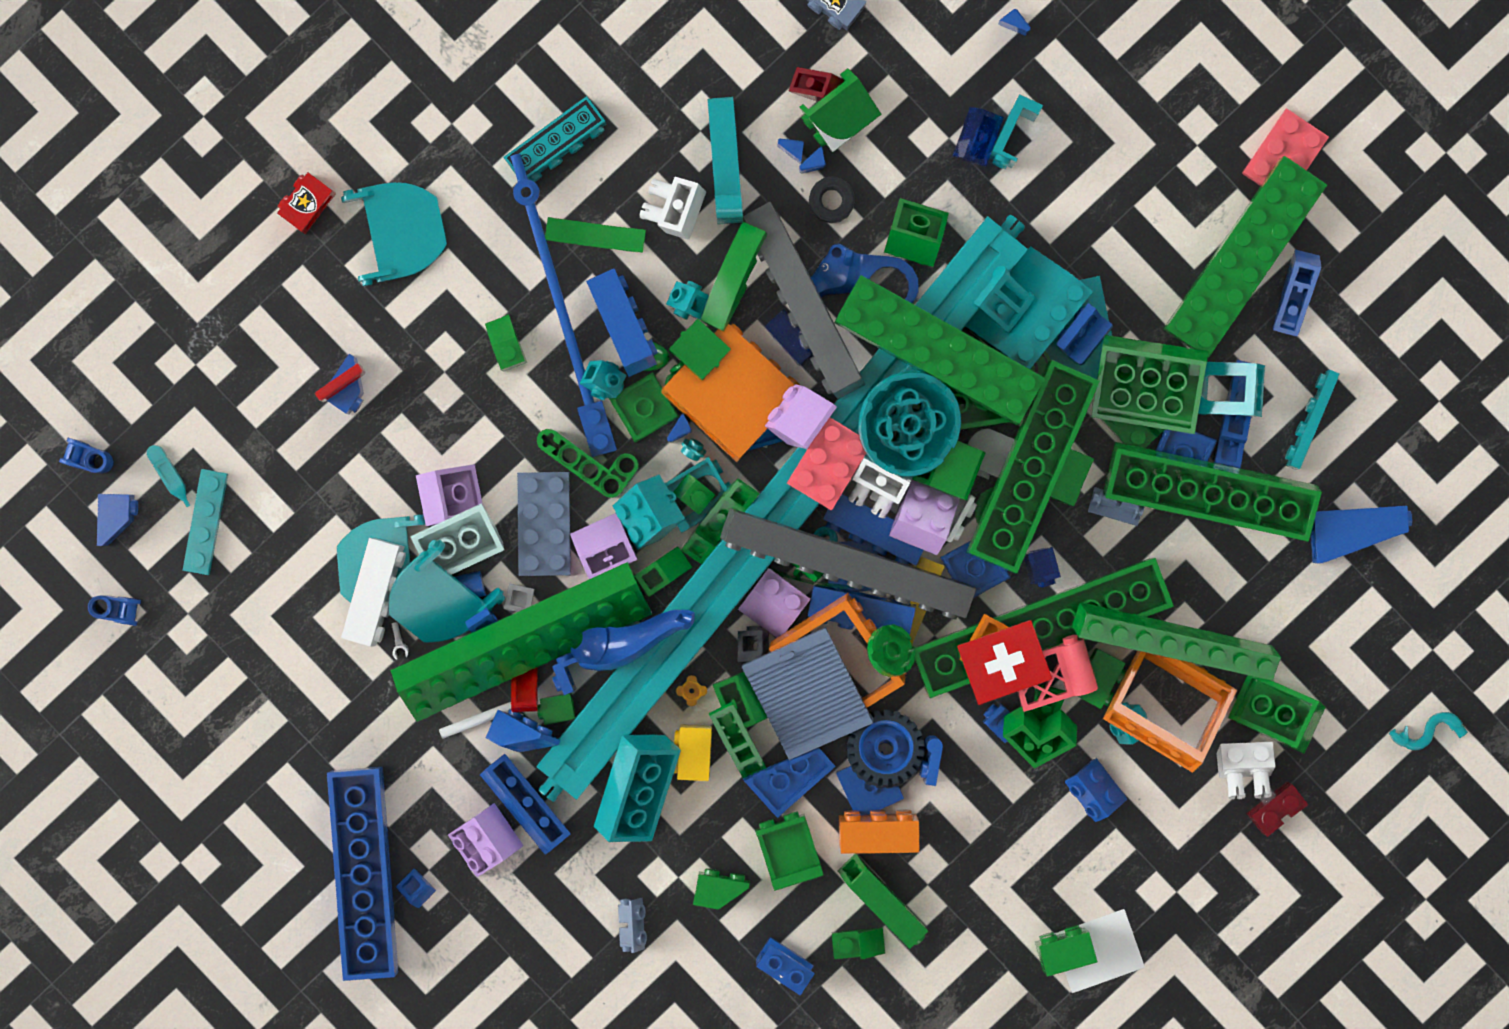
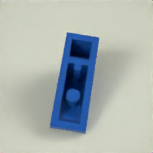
(1297, 292)

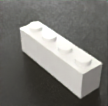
(372, 592)

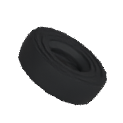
(842, 188)

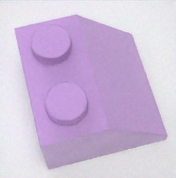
(799, 416)
(448, 492)
(774, 603)

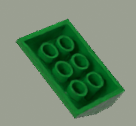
(1149, 384)

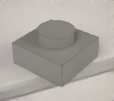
(518, 597)

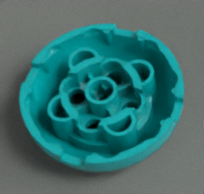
(937, 416)

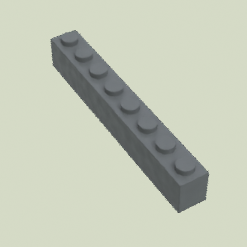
(805, 304)

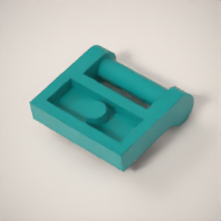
(998, 305)

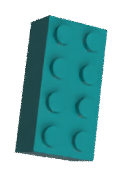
(637, 788)

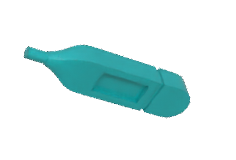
(167, 473)

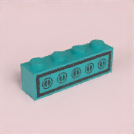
(558, 138)

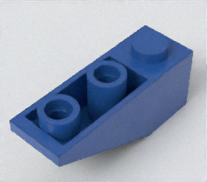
(519, 734)

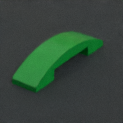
(708, 532)

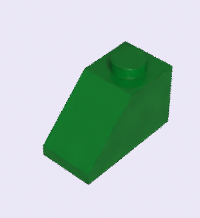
(505, 343)

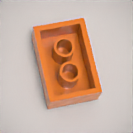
(878, 832)

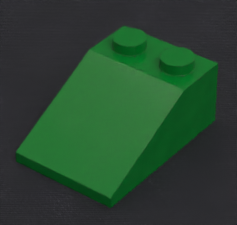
(1277, 712)

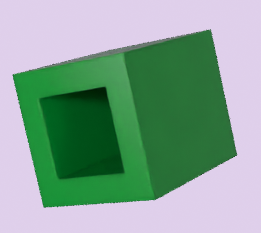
(693, 493)
(556, 708)

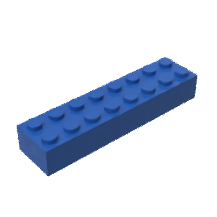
(362, 873)

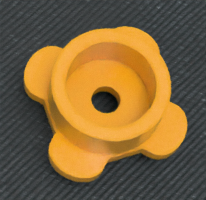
(691, 698)

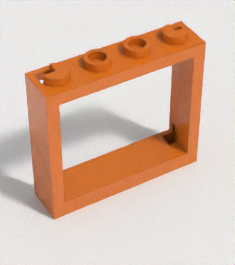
(864, 626)
(1154, 735)

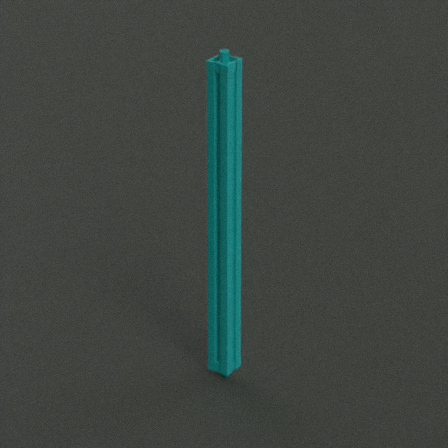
(731, 573)

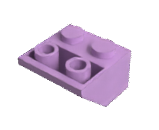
(603, 546)
(485, 840)

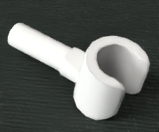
(398, 641)

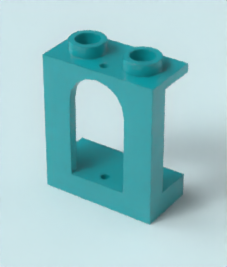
(1024, 107)
(1253, 389)
(701, 469)

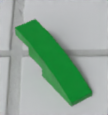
(732, 277)
(737, 740)

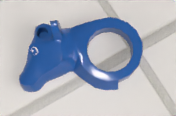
(843, 268)

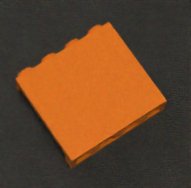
(735, 397)

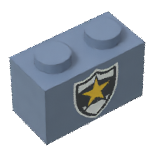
(840, 12)

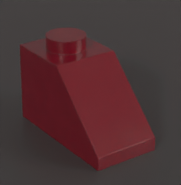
(813, 83)

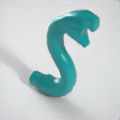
(1446, 717)

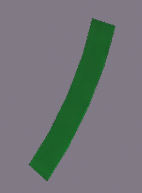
(595, 235)
(809, 581)

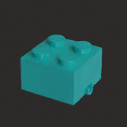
(648, 512)

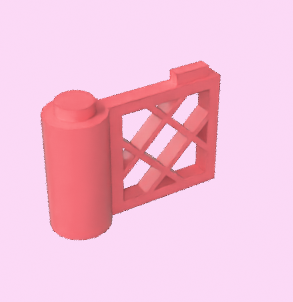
(1075, 672)

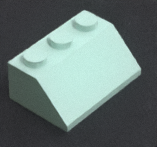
(466, 537)

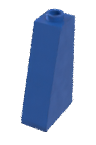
(1349, 530)

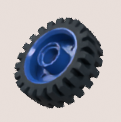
(886, 769)

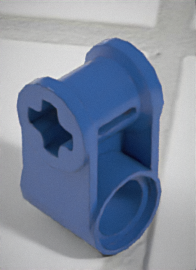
(82, 457)
(119, 610)

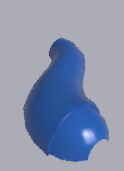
(617, 647)

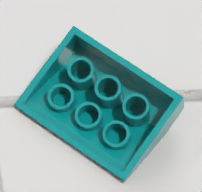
(1055, 303)

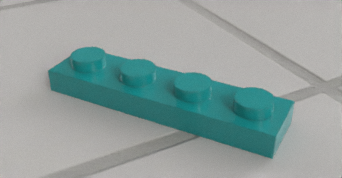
(1315, 409)
(205, 522)

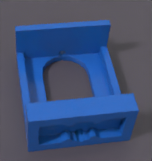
(779, 960)

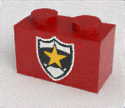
(305, 202)

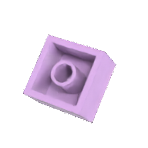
(924, 517)

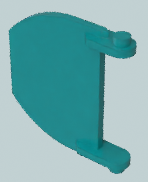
(403, 228)
(353, 547)
(433, 601)

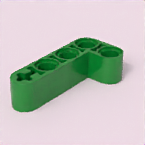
(584, 459)

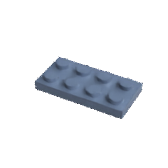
(544, 523)

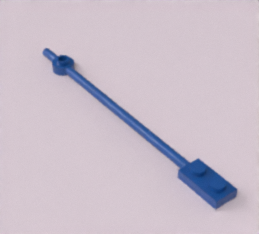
(592, 413)

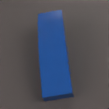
(1233, 428)

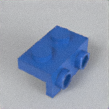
(1083, 334)
(563, 680)
(1096, 790)

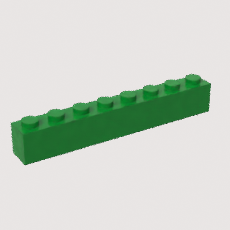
(1176, 641)

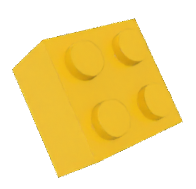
(695, 752)

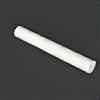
(472, 721)

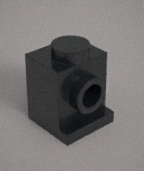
(746, 641)

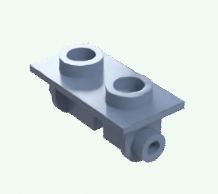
(1115, 509)
(632, 937)

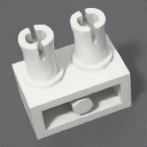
(680, 208)
(888, 485)
(1246, 760)

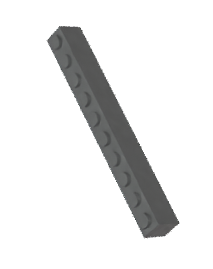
(848, 563)

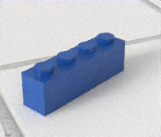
(621, 322)
(869, 527)
(878, 609)
(525, 804)

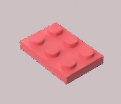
(1289, 138)
(828, 464)

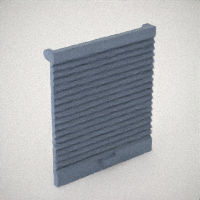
(807, 693)

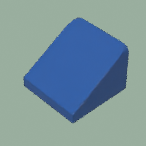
(1015, 22)
(792, 147)
(814, 162)
(679, 430)
(416, 888)

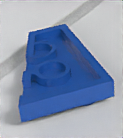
(789, 779)

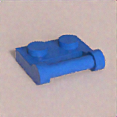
(930, 768)

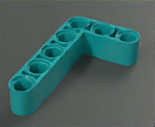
(725, 160)

